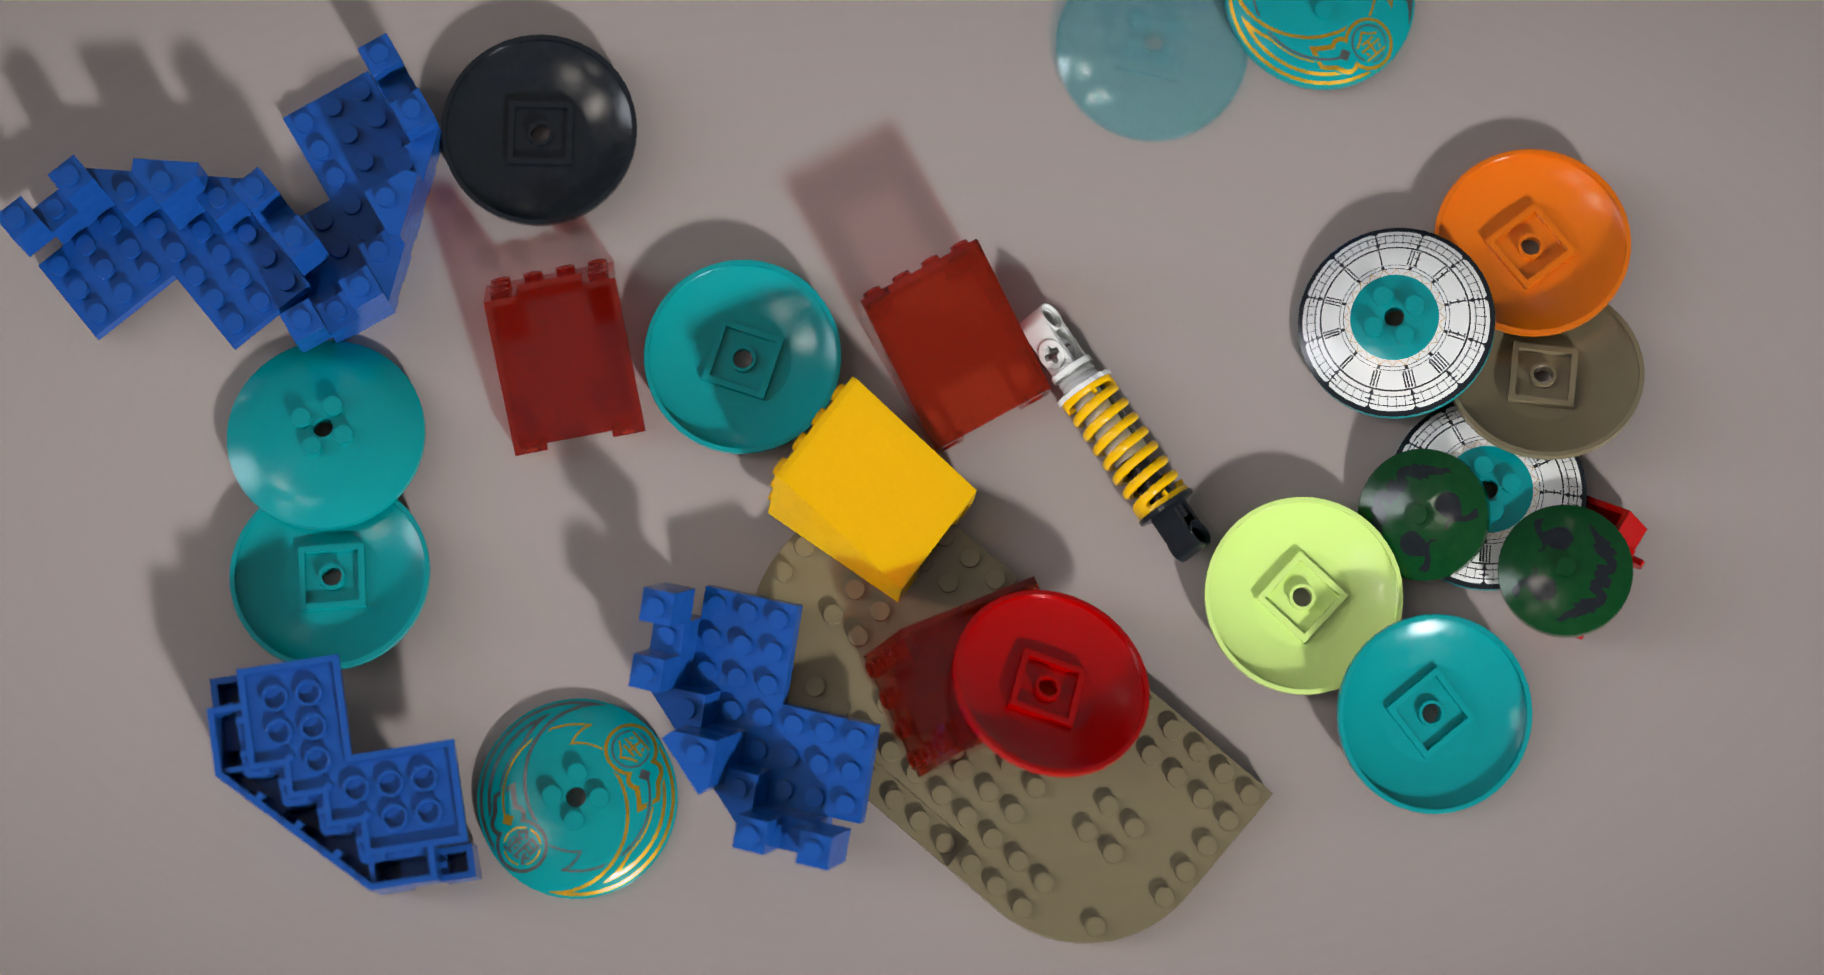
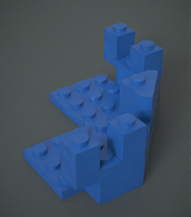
(377, 170)
(166, 222)
(727, 694)
(374, 814)

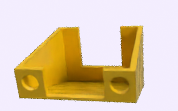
(868, 490)

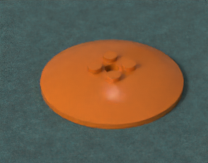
(1562, 209)

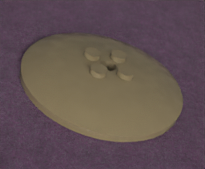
(1586, 403)

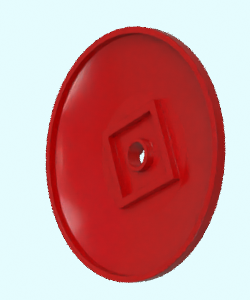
(1077, 651)

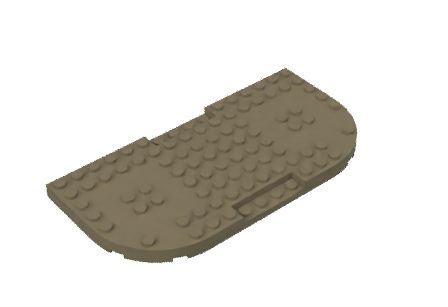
(1047, 852)

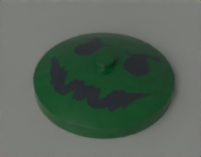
(1427, 512)
(1565, 571)

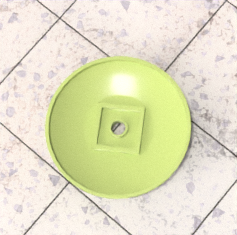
(1293, 547)

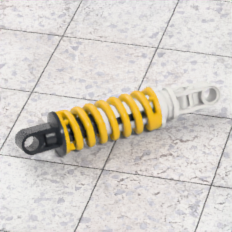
(1092, 397)

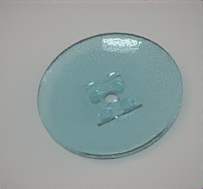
(1146, 90)

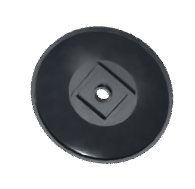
(528, 86)

